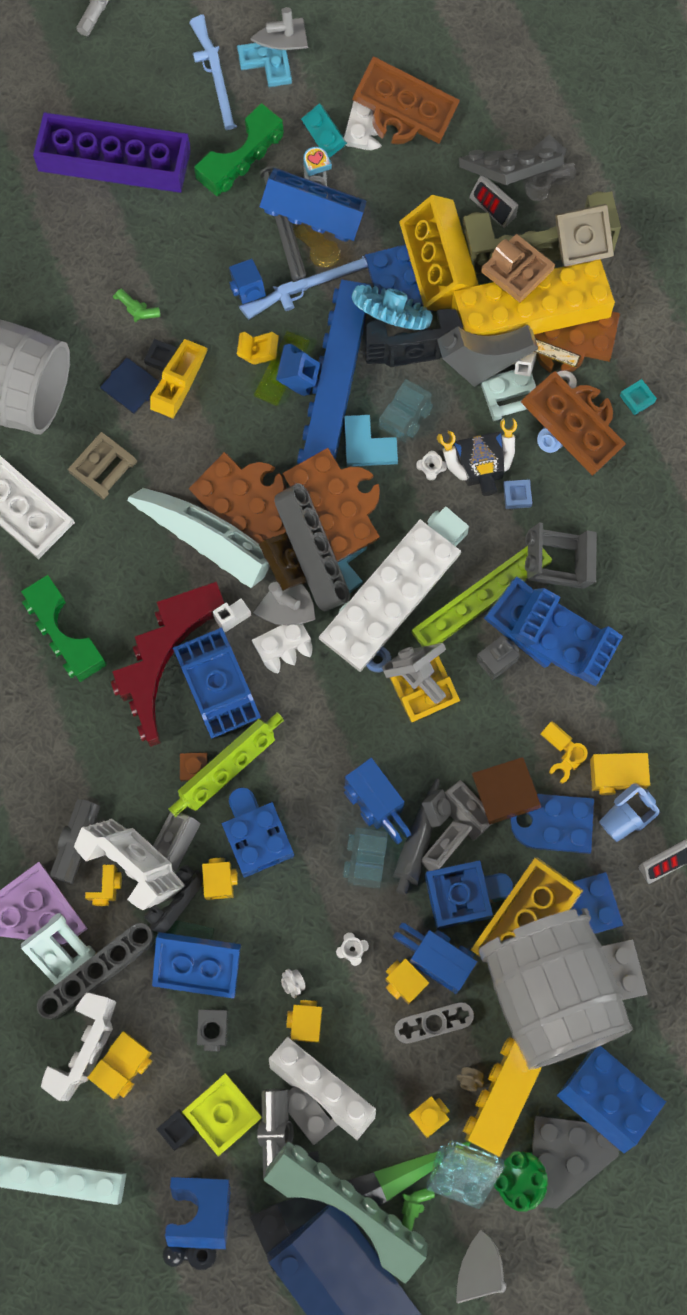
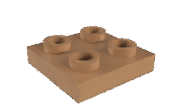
(517, 267)

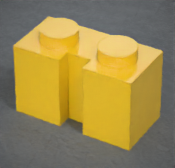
(619, 772)
(120, 1066)

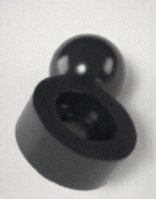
(176, 1255)

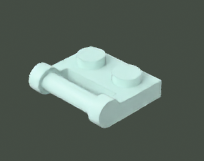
(503, 387)
(50, 955)

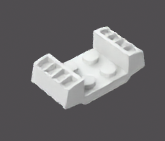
(135, 856)
(62, 1084)

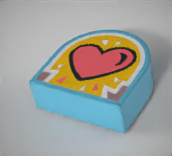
(316, 161)

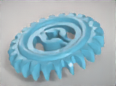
(391, 307)

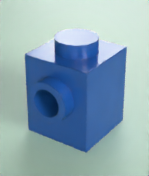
(246, 281)

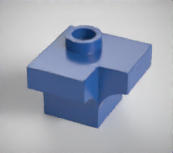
(297, 370)

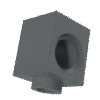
(207, 1017)

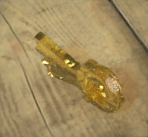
(322, 252)

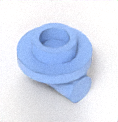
(547, 441)

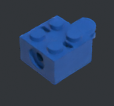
(376, 798)
(255, 834)
(466, 895)
(438, 957)

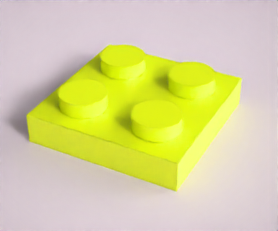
(222, 1114)

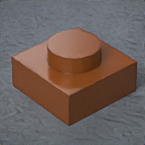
(191, 764)

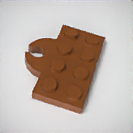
(404, 103)
(587, 339)
(575, 420)
(242, 497)
(338, 501)

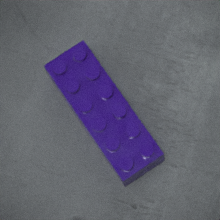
(112, 152)

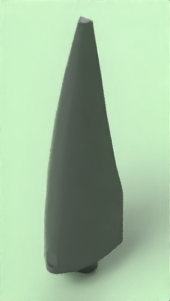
(415, 847)

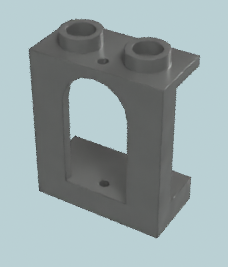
(584, 557)

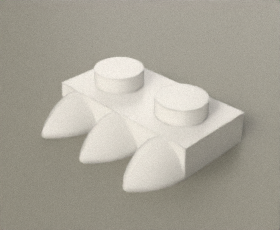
(361, 128)
(282, 643)

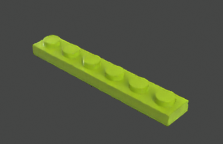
(473, 600)

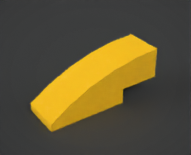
(177, 378)

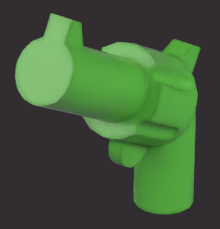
(135, 308)
(412, 1206)

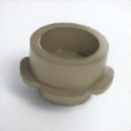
(470, 1079)

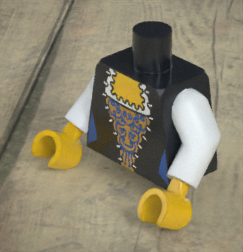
(481, 457)

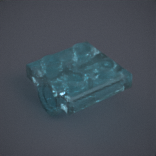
(464, 1173)

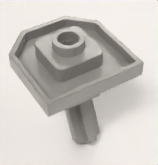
(417, 669)

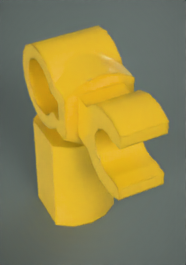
(574, 754)

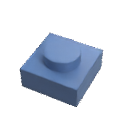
(517, 494)

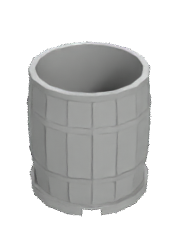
(31, 377)
(556, 988)

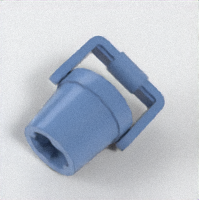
(622, 819)

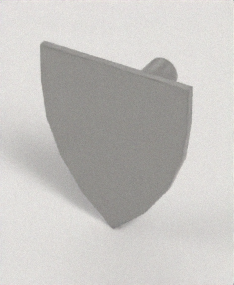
(283, 34)
(286, 606)
(480, 1270)

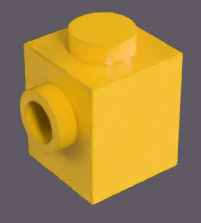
(219, 879)
(405, 981)
(305, 1021)
(430, 1116)

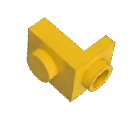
(258, 348)
(110, 883)

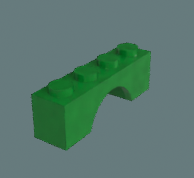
(219, 170)
(80, 654)

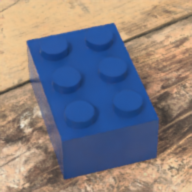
(611, 1099)

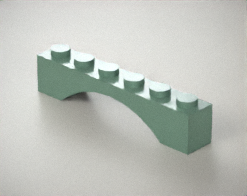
(300, 1176)

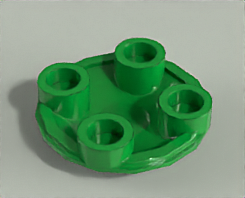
(522, 1181)

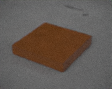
(506, 790)

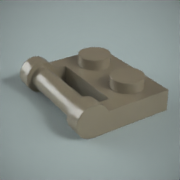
(96, 460)

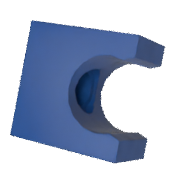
(211, 1222)

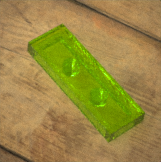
(269, 388)

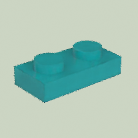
(324, 130)

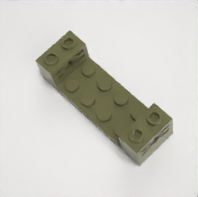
(481, 240)

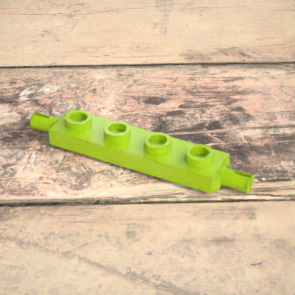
(226, 765)

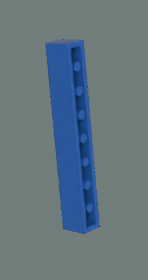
(336, 374)

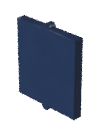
(130, 385)

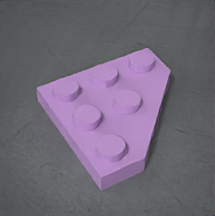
(31, 903)

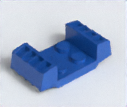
(565, 637)
(217, 683)

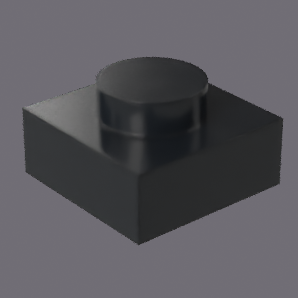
(159, 354)
(176, 1129)

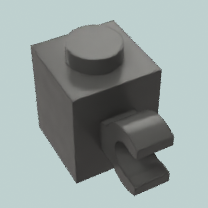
(498, 657)

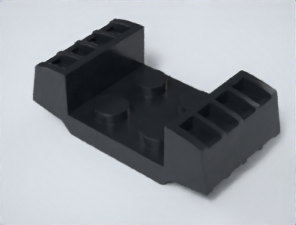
(405, 347)

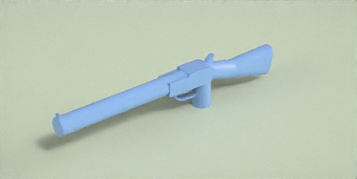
(211, 54)
(284, 291)

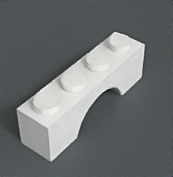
(338, 1099)

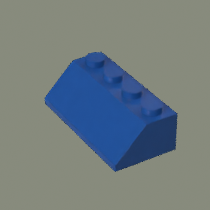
(307, 203)

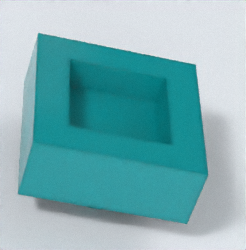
(638, 397)

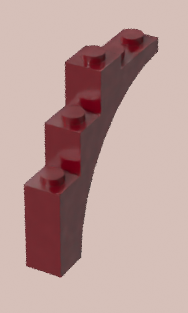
(140, 681)

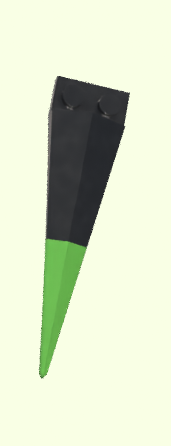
(284, 1218)

